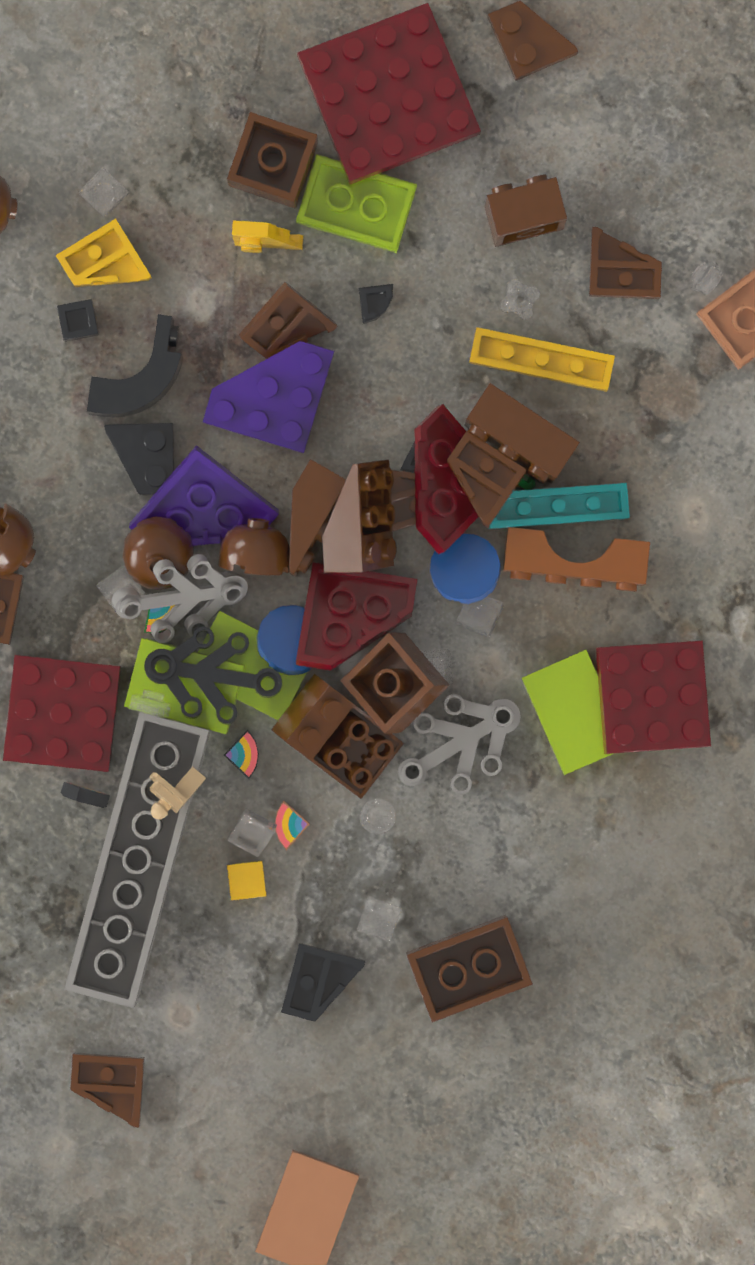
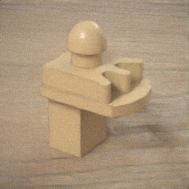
(173, 797)

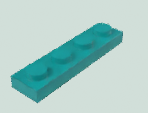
(564, 506)

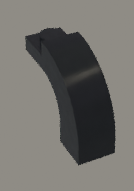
(146, 388)

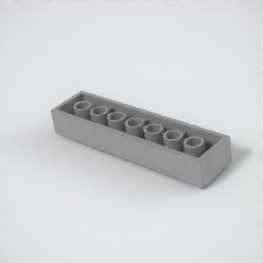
(135, 864)

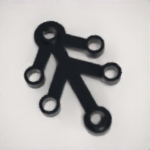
(206, 673)

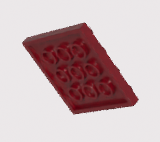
(388, 93)

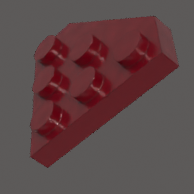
(440, 502)
(350, 613)

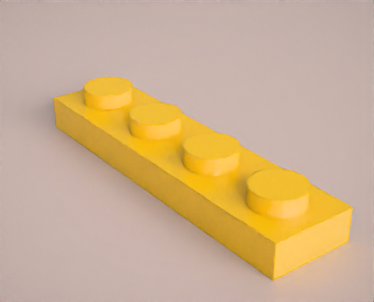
(541, 359)

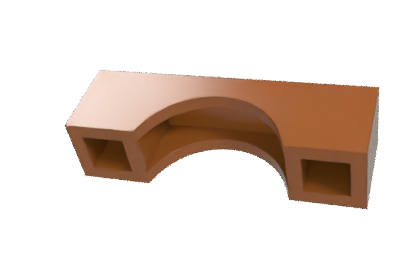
(622, 563)

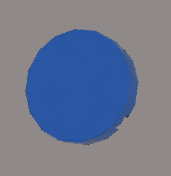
(466, 569)
(280, 638)

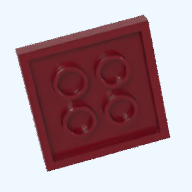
(653, 697)
(62, 713)

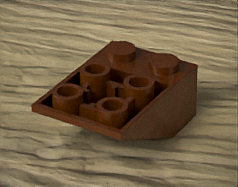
(312, 507)
(361, 523)
(337, 736)

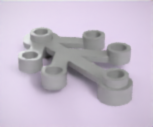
(226, 589)
(464, 739)

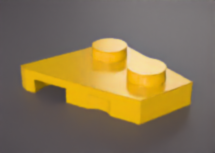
(259, 235)
(103, 259)

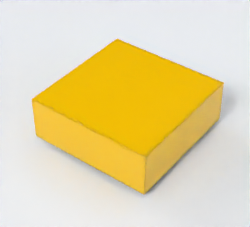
(246, 880)

